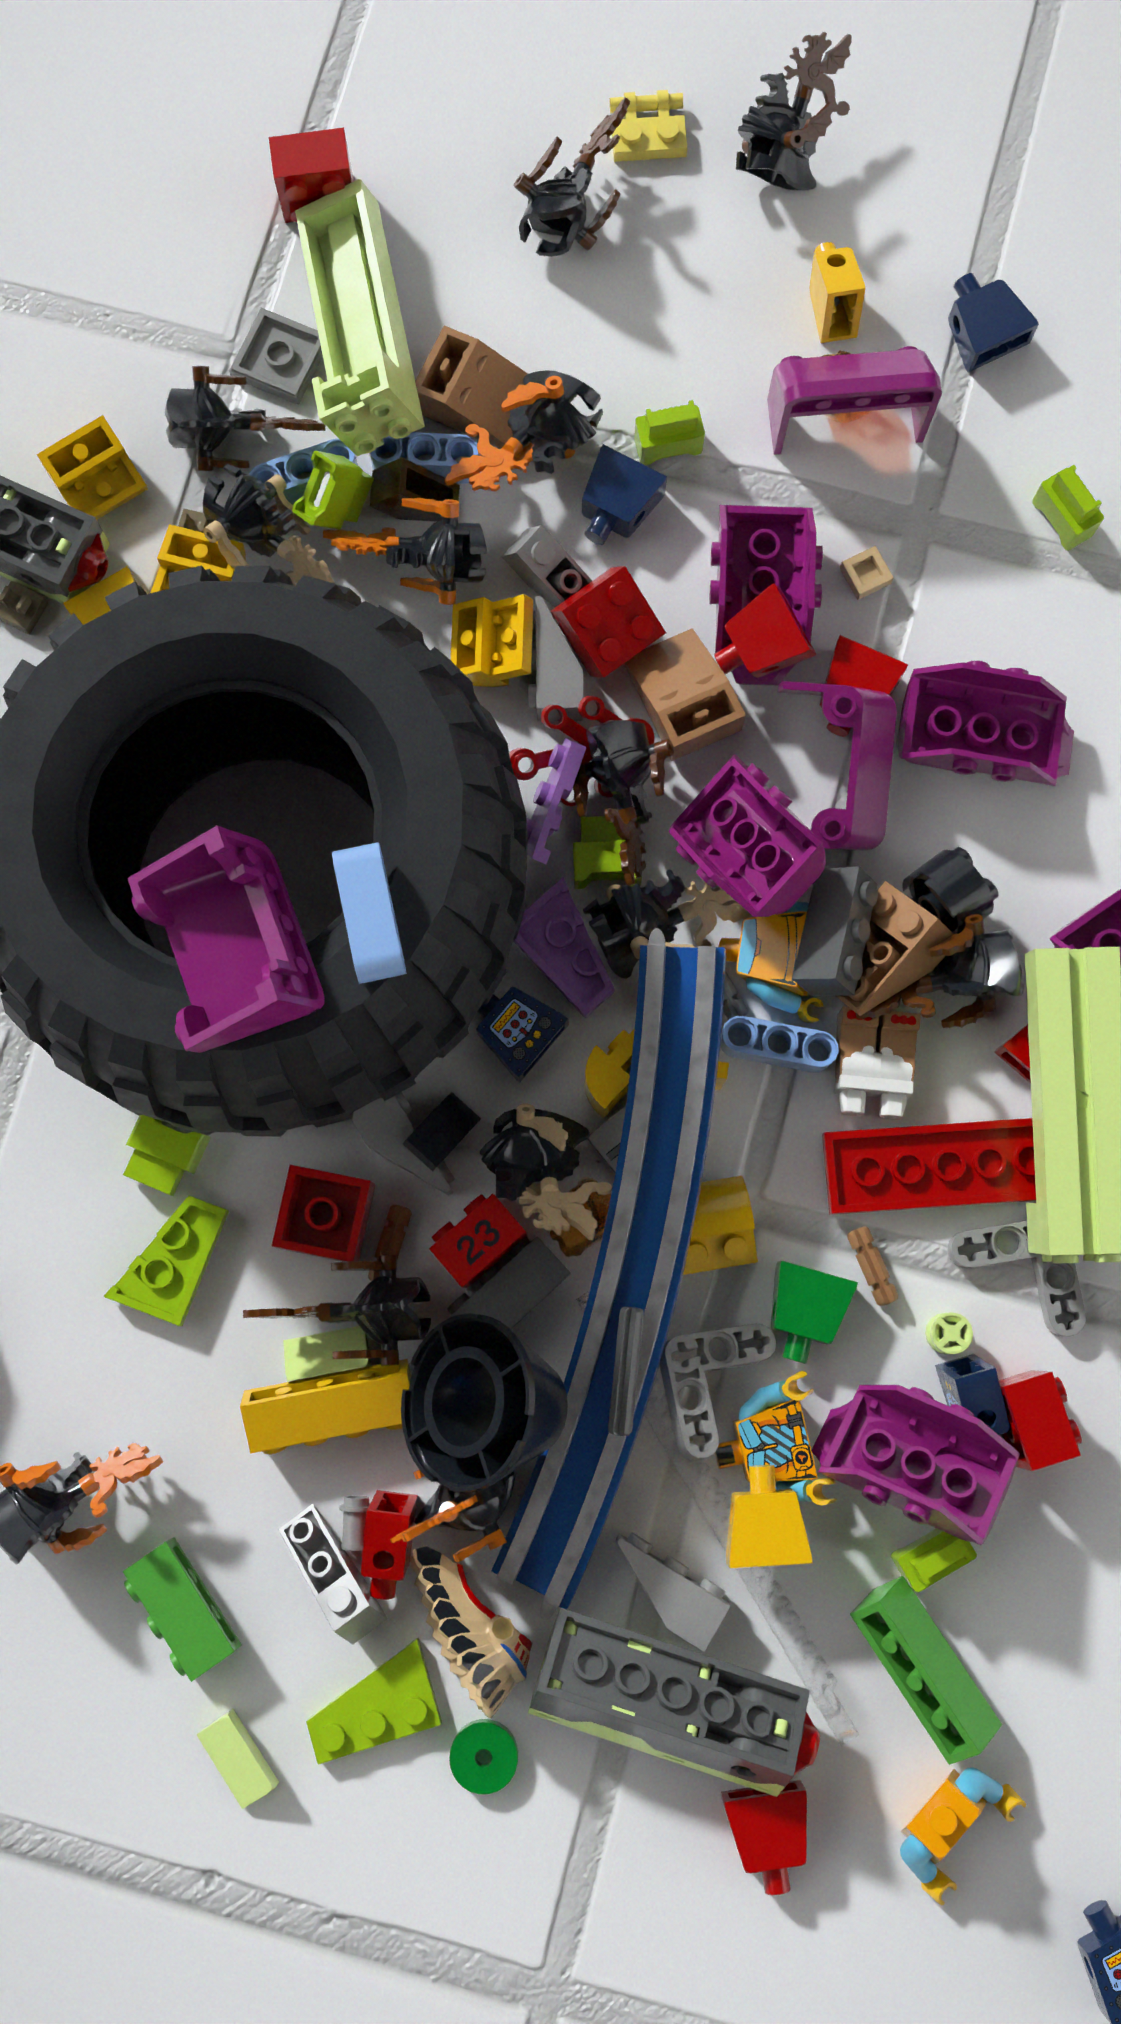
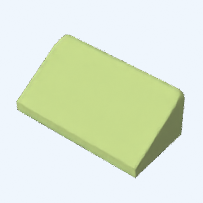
(313, 1354)
(238, 1759)

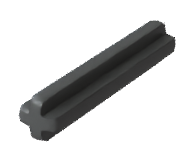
(625, 1371)

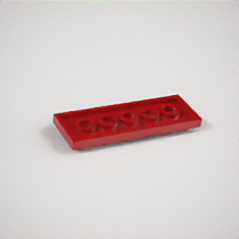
(929, 1166)

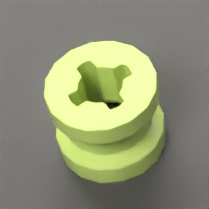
(954, 1328)

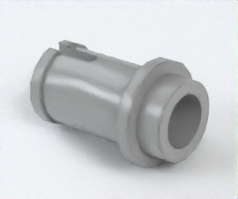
(354, 1522)

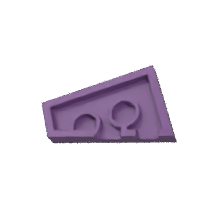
(547, 815)
(561, 948)

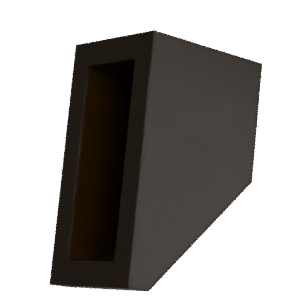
(408, 480)

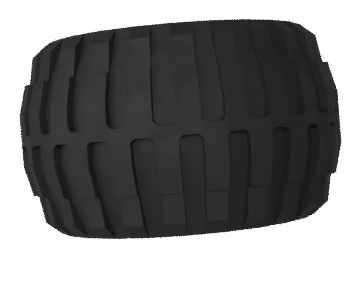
(210, 682)

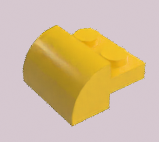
(92, 469)
(188, 549)
(492, 639)
(606, 1075)
(722, 1227)

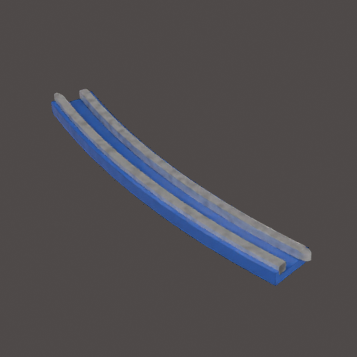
(636, 1266)

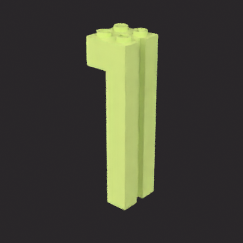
(358, 322)
(1075, 1103)

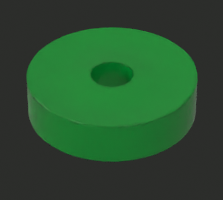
(481, 1777)

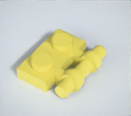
(650, 136)

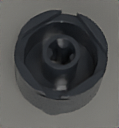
(951, 889)

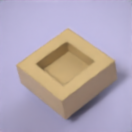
(866, 572)

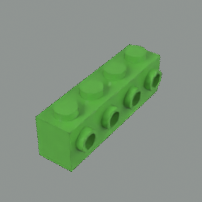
(926, 1670)

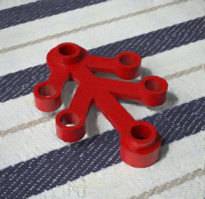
(575, 732)

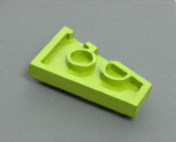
(173, 1264)
(378, 1709)

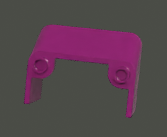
(853, 385)
(873, 723)

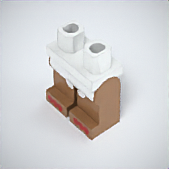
(877, 1074)

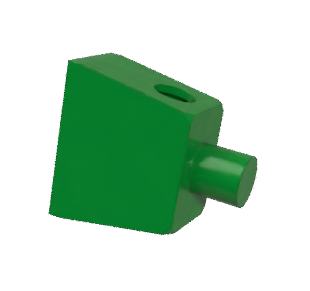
(808, 1307)

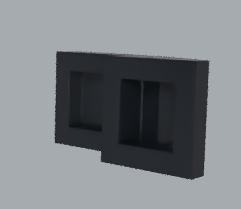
(441, 1131)

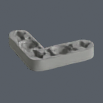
(1040, 1268)
(693, 1375)

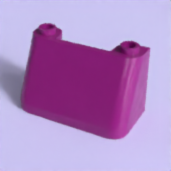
(229, 937)

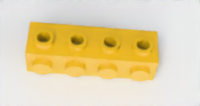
(324, 1407)

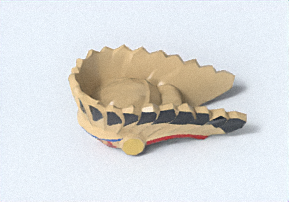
(477, 1642)

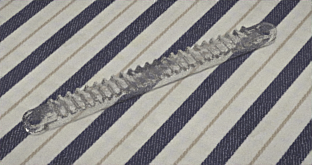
(765, 1593)

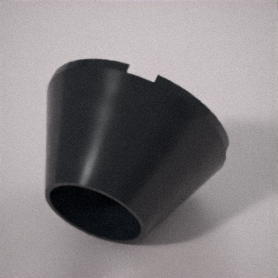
(479, 1403)

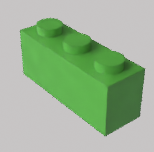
(181, 1610)

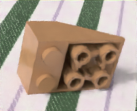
(467, 384)
(685, 693)
(896, 949)

